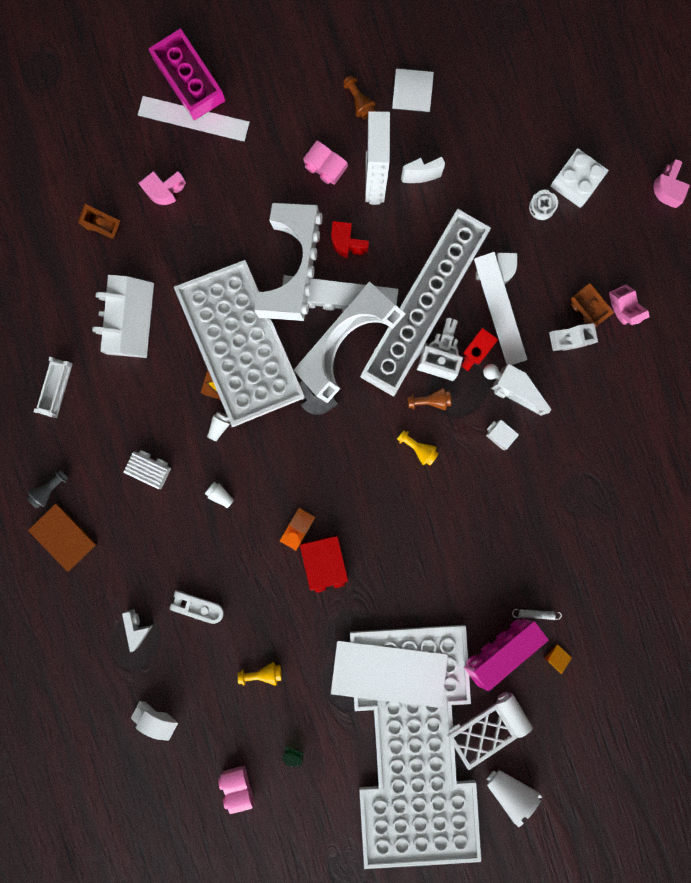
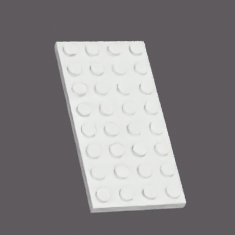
(238, 345)

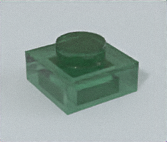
(292, 758)

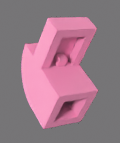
(668, 189)
(162, 192)
(626, 305)

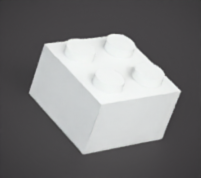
(579, 178)

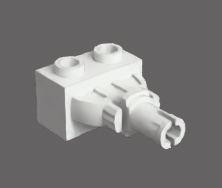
(440, 356)

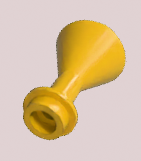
(425, 452)
(268, 674)

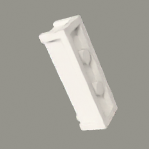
(53, 387)

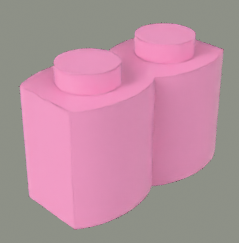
(325, 162)
(236, 789)

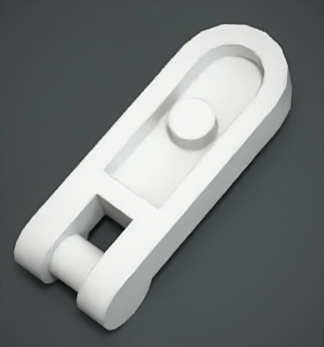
(197, 607)

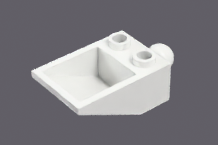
(517, 387)

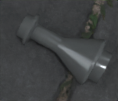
(40, 495)

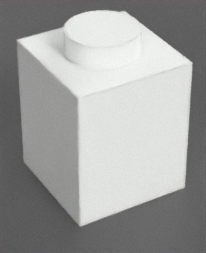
(501, 434)

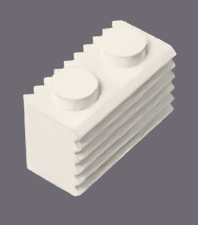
(147, 470)

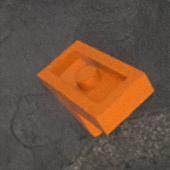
(297, 529)

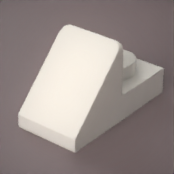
(134, 634)

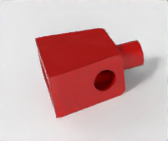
(484, 342)

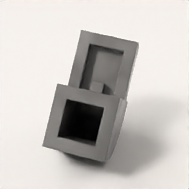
(314, 404)

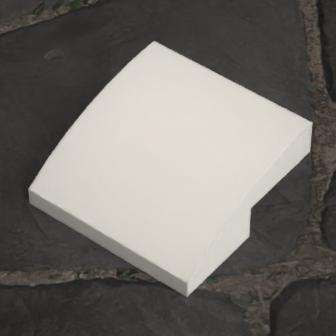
(412, 90)
(418, 172)

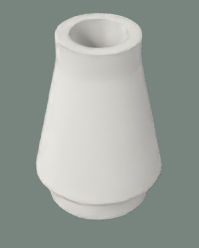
(218, 425)
(219, 494)

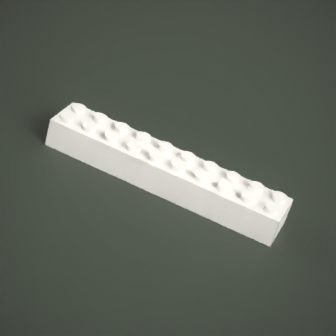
(425, 302)

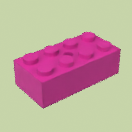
(187, 74)
(505, 653)

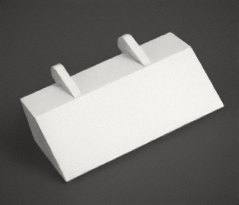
(125, 316)

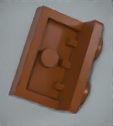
(591, 305)

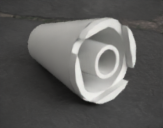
(514, 796)

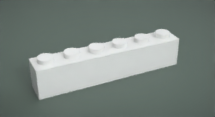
(338, 294)

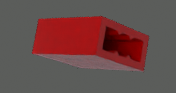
(324, 563)

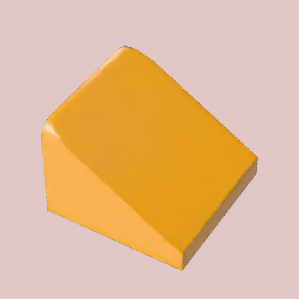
(558, 658)

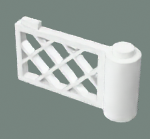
(509, 713)

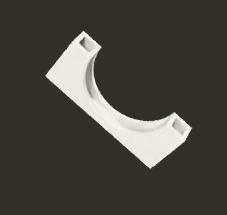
(377, 157)
(290, 300)
(317, 365)

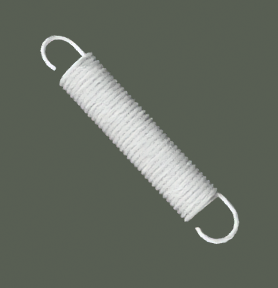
(547, 615)

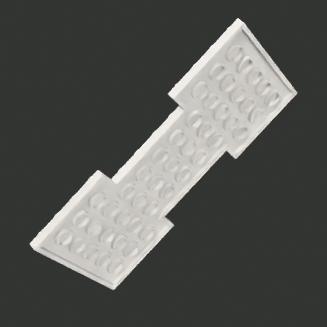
(419, 807)

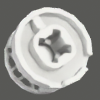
(543, 204)

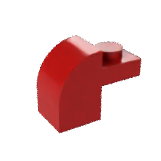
(342, 240)

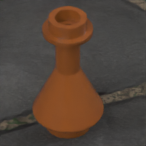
(362, 103)
(439, 399)

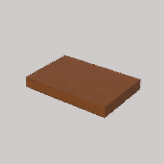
(62, 537)

